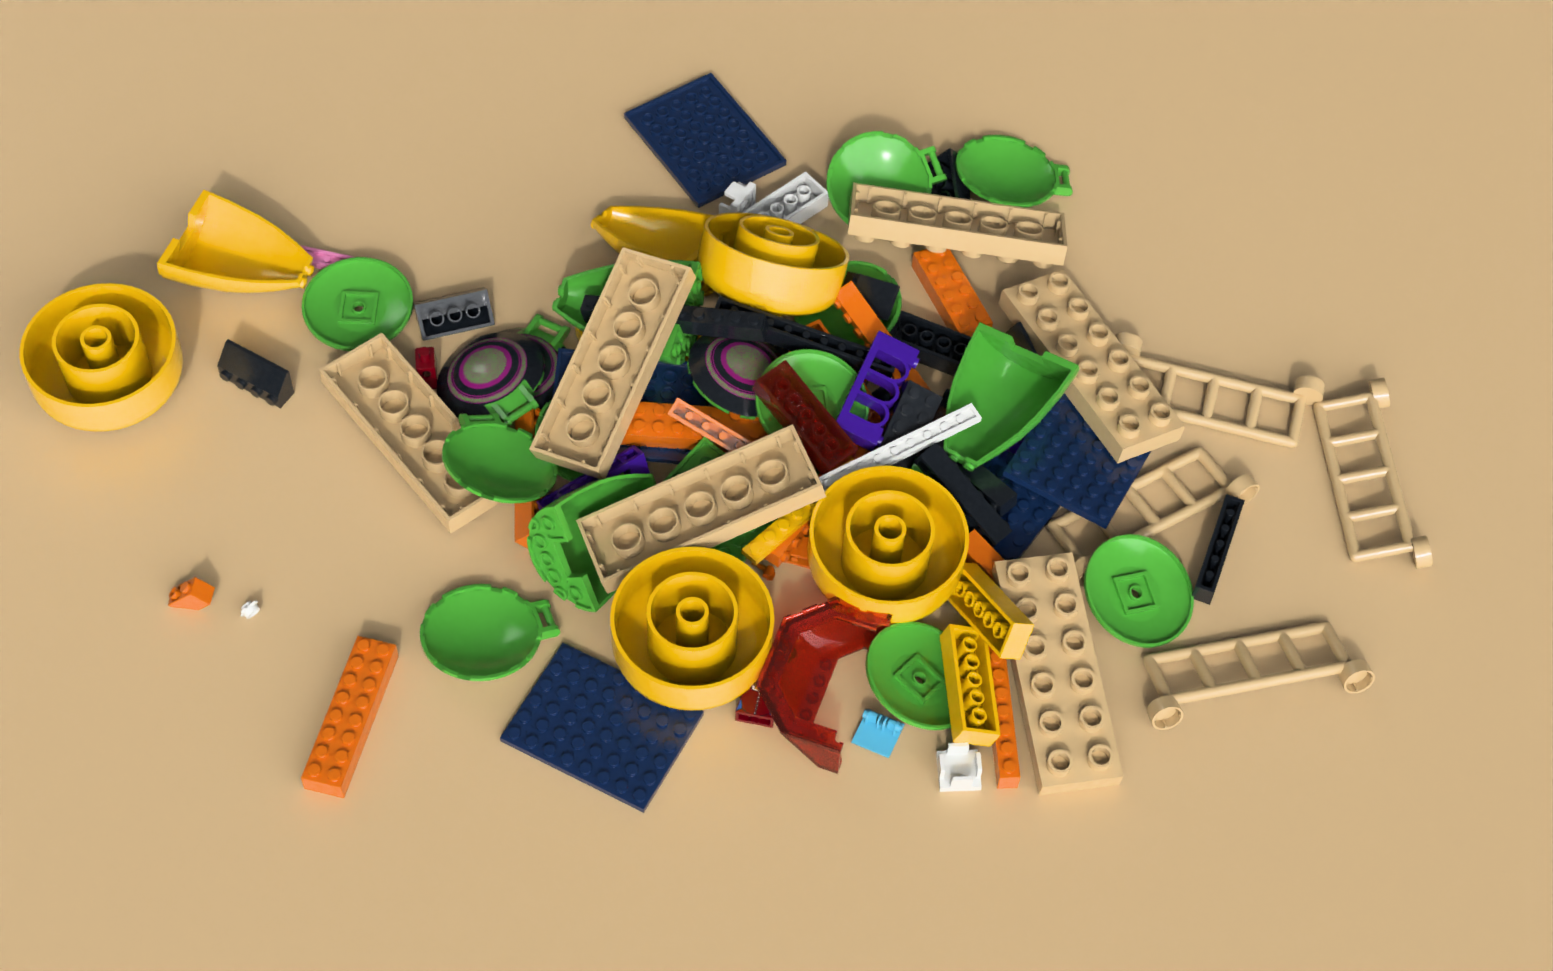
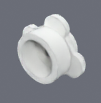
(250, 609)

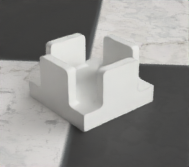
(743, 196)
(959, 768)

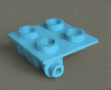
(877, 733)

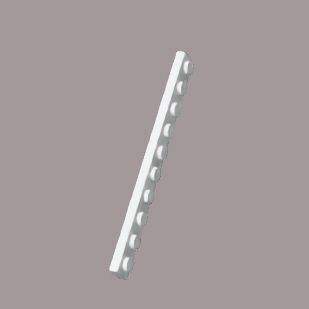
(908, 444)

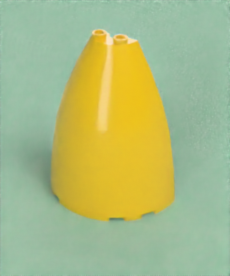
(655, 232)
(234, 251)

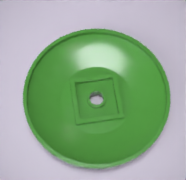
(355, 282)
(824, 375)
(1157, 576)
(891, 667)

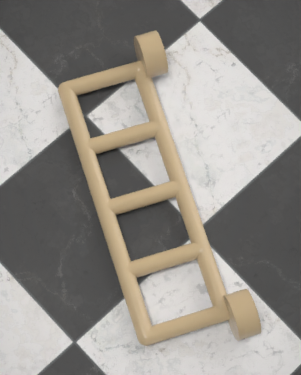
(1306, 392)
(1375, 399)
(1242, 487)
(1166, 711)

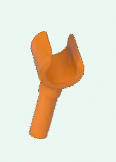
(768, 571)

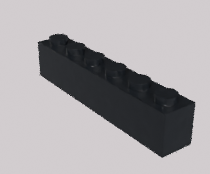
(977, 510)
(1218, 549)

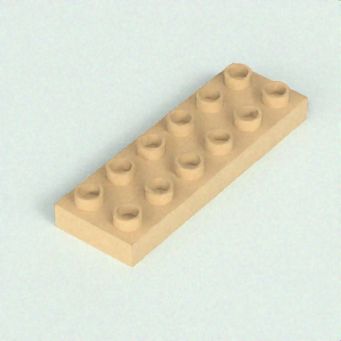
(957, 224)
(613, 363)
(1110, 386)
(404, 423)
(703, 505)
(1059, 677)

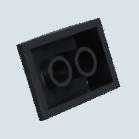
(877, 293)

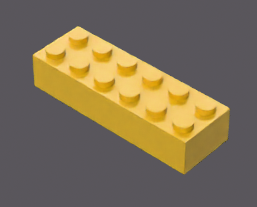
(991, 613)
(969, 686)

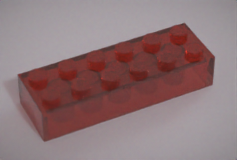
(795, 404)

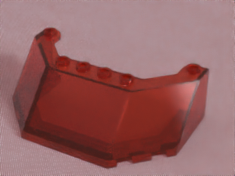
(802, 667)

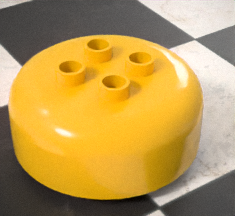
(772, 263)
(101, 357)
(888, 542)
(691, 627)

